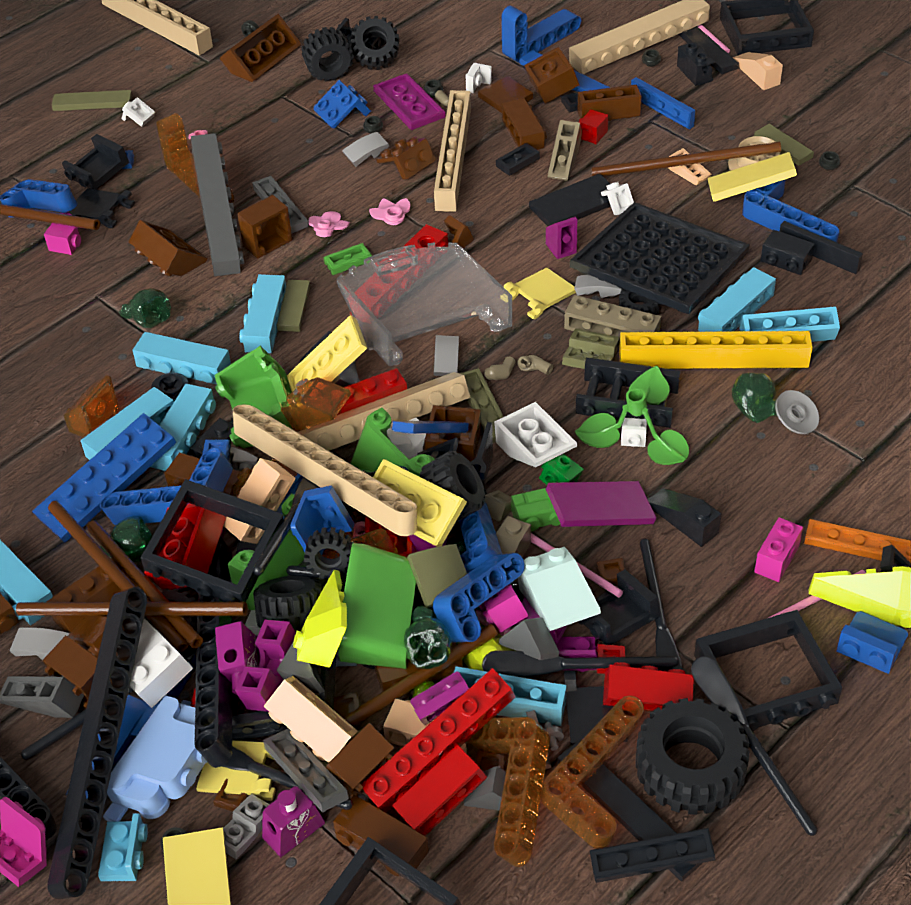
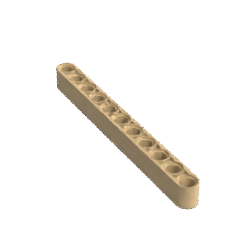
(326, 469)

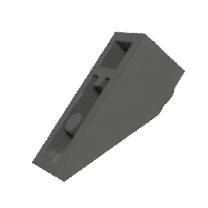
(41, 695)

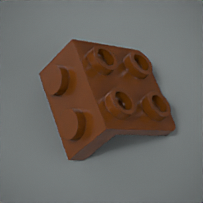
(408, 156)

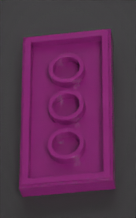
(409, 101)
(600, 503)

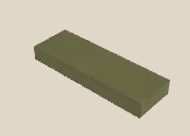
(798, 152)
(293, 305)

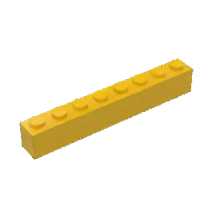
(717, 349)

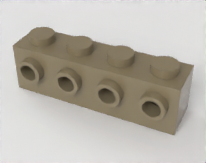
(607, 318)

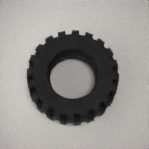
(685, 787)

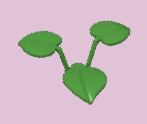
(648, 388)

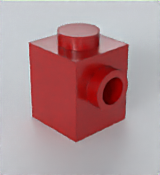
(594, 126)

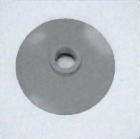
(797, 412)

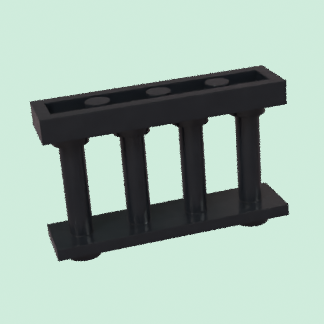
(620, 375)

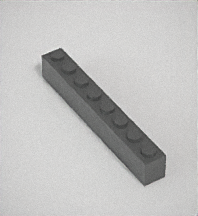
(215, 205)

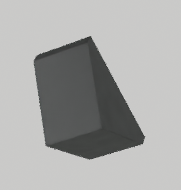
(531, 638)
(304, 672)
(489, 792)

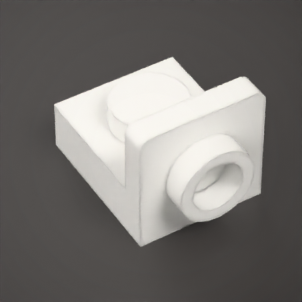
(476, 75)
(138, 112)
(619, 197)
(633, 432)

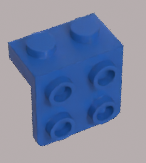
(339, 103)
(319, 510)
(872, 641)

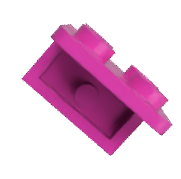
(21, 843)

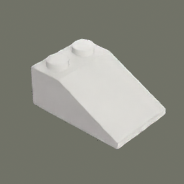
(532, 436)
(156, 666)

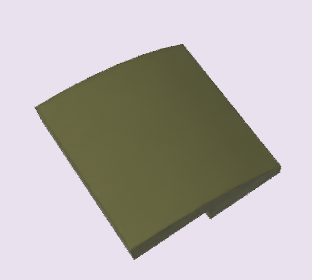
(589, 345)
(436, 570)

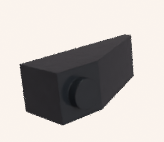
(687, 514)

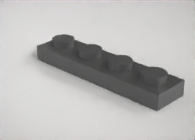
(267, 187)
(306, 770)

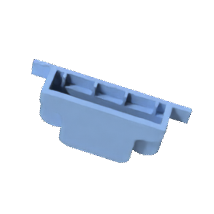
(157, 763)

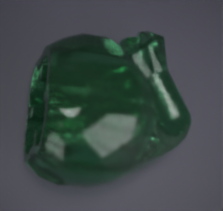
(147, 308)
(755, 396)
(131, 536)
(427, 640)

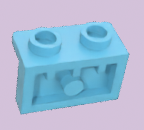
(122, 850)

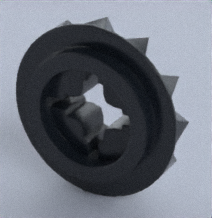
(170, 380)

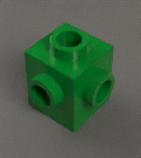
(560, 470)

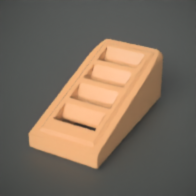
(686, 172)

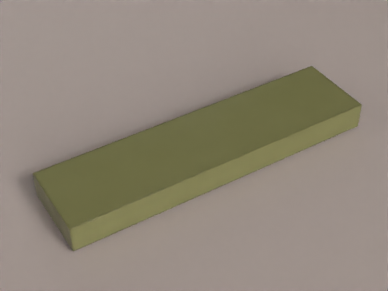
(91, 100)
(482, 399)

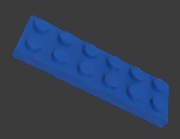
(107, 473)

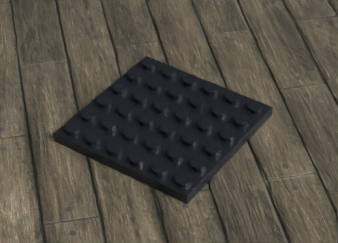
(660, 257)

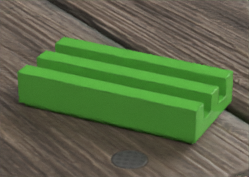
(346, 258)

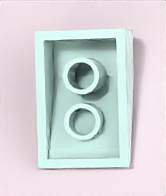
(557, 588)

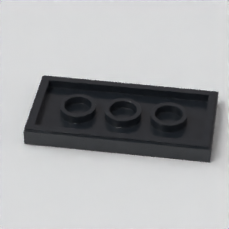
(572, 201)

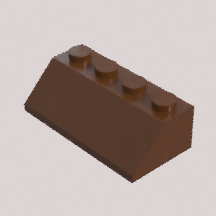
(261, 49)

